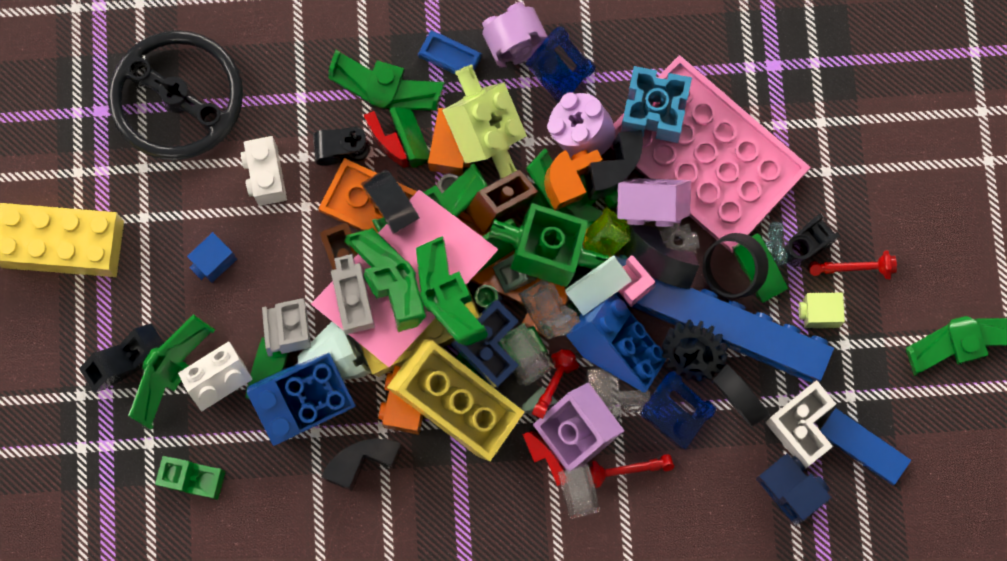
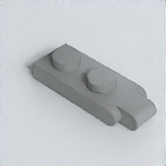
(351, 295)

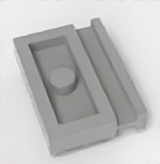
(286, 327)

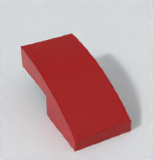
(389, 144)
(540, 450)

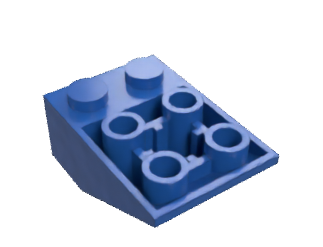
(618, 343)
(300, 398)

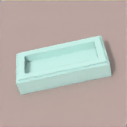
(598, 285)

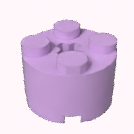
(514, 34)
(581, 124)

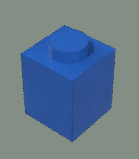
(211, 258)

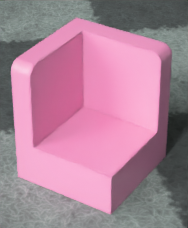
(641, 282)

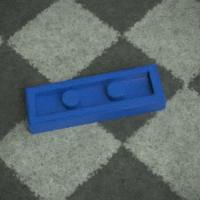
(864, 447)

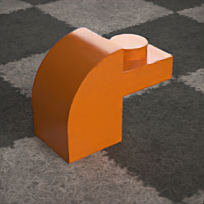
(563, 180)

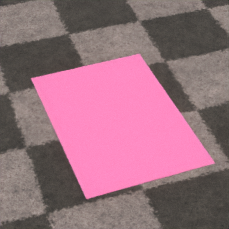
(465, 253)

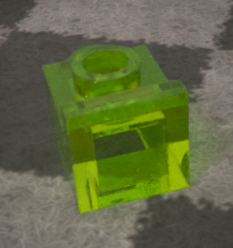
(607, 234)

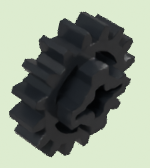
(694, 350)

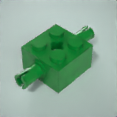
(548, 245)

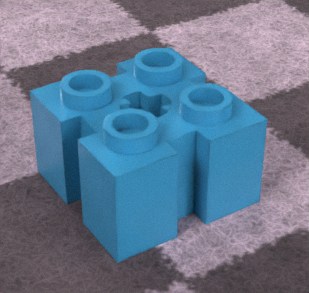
(672, 100)

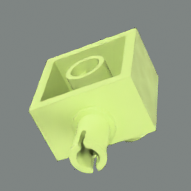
(484, 122)

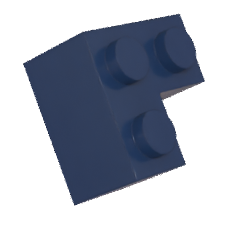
(487, 355)
(793, 490)

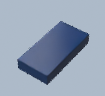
(448, 53)

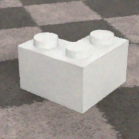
(796, 425)

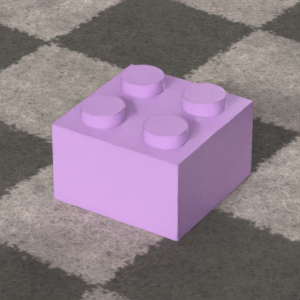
(654, 200)
(578, 427)

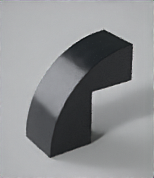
(603, 177)
(390, 200)
(662, 263)
(121, 361)
(347, 464)

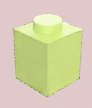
(822, 310)

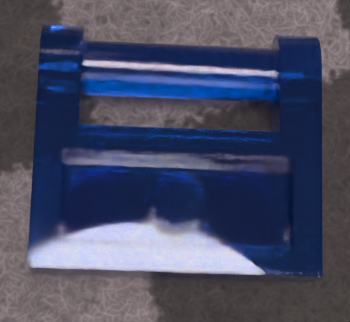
(553, 71)
(670, 417)

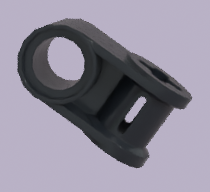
(337, 144)
(813, 238)

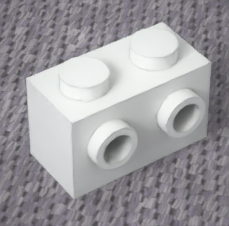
(265, 171)
(215, 376)

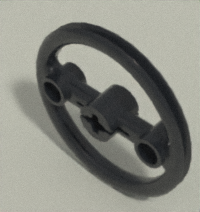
(133, 61)

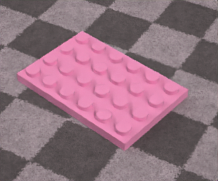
(729, 157)

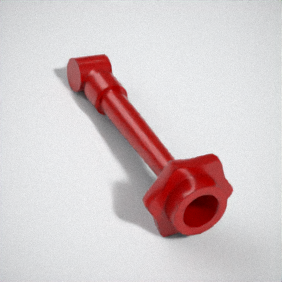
(886, 266)
(565, 362)
(599, 473)

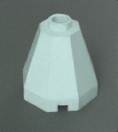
(343, 350)

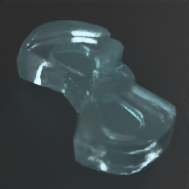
(775, 234)

